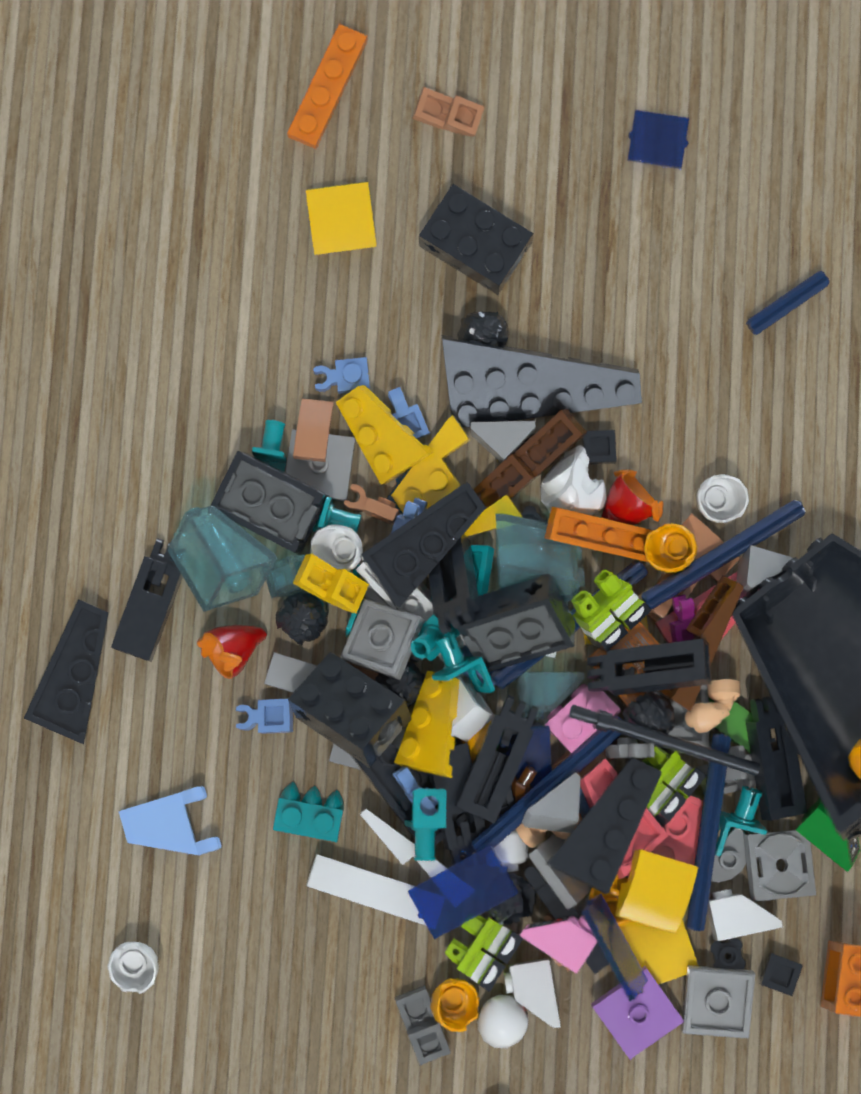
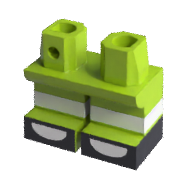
(608, 611)
(674, 785)
(477, 963)

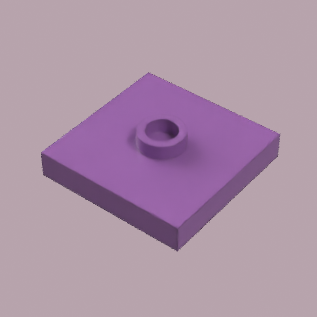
(639, 1021)

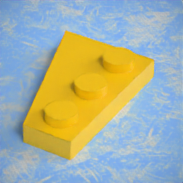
(382, 438)
(428, 734)

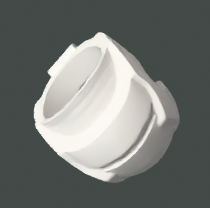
(570, 486)

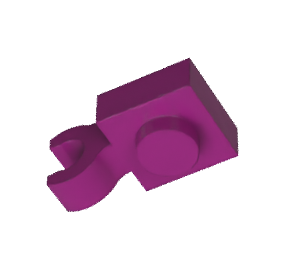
(685, 612)

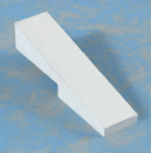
(398, 844)
(363, 887)

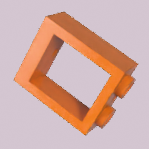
(842, 979)

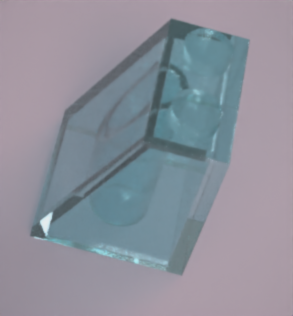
(526, 555)
(219, 558)

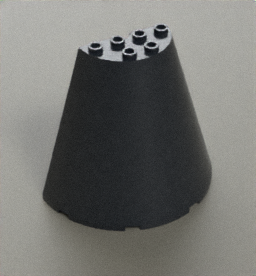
(809, 657)

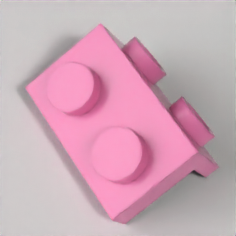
(573, 732)

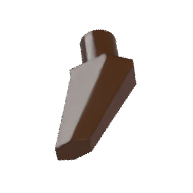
(522, 785)

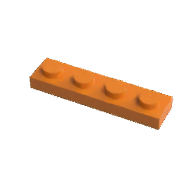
(327, 86)
(596, 533)

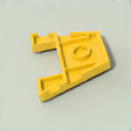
(434, 480)

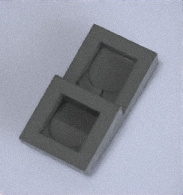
(422, 1028)

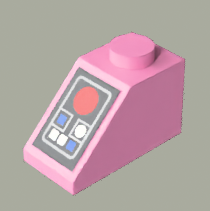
(564, 939)

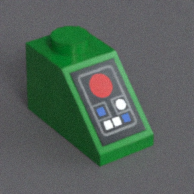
(819, 831)

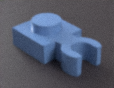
(347, 375)
(271, 716)
(408, 783)

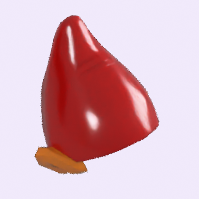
(629, 500)
(230, 647)

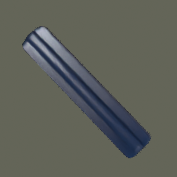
(788, 302)

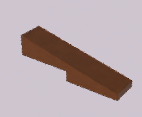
(531, 458)
(709, 625)

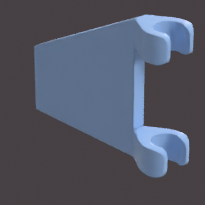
(166, 824)

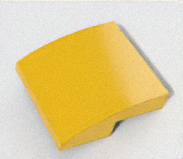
(341, 218)
(656, 891)
(661, 951)

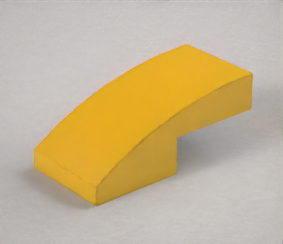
(329, 584)

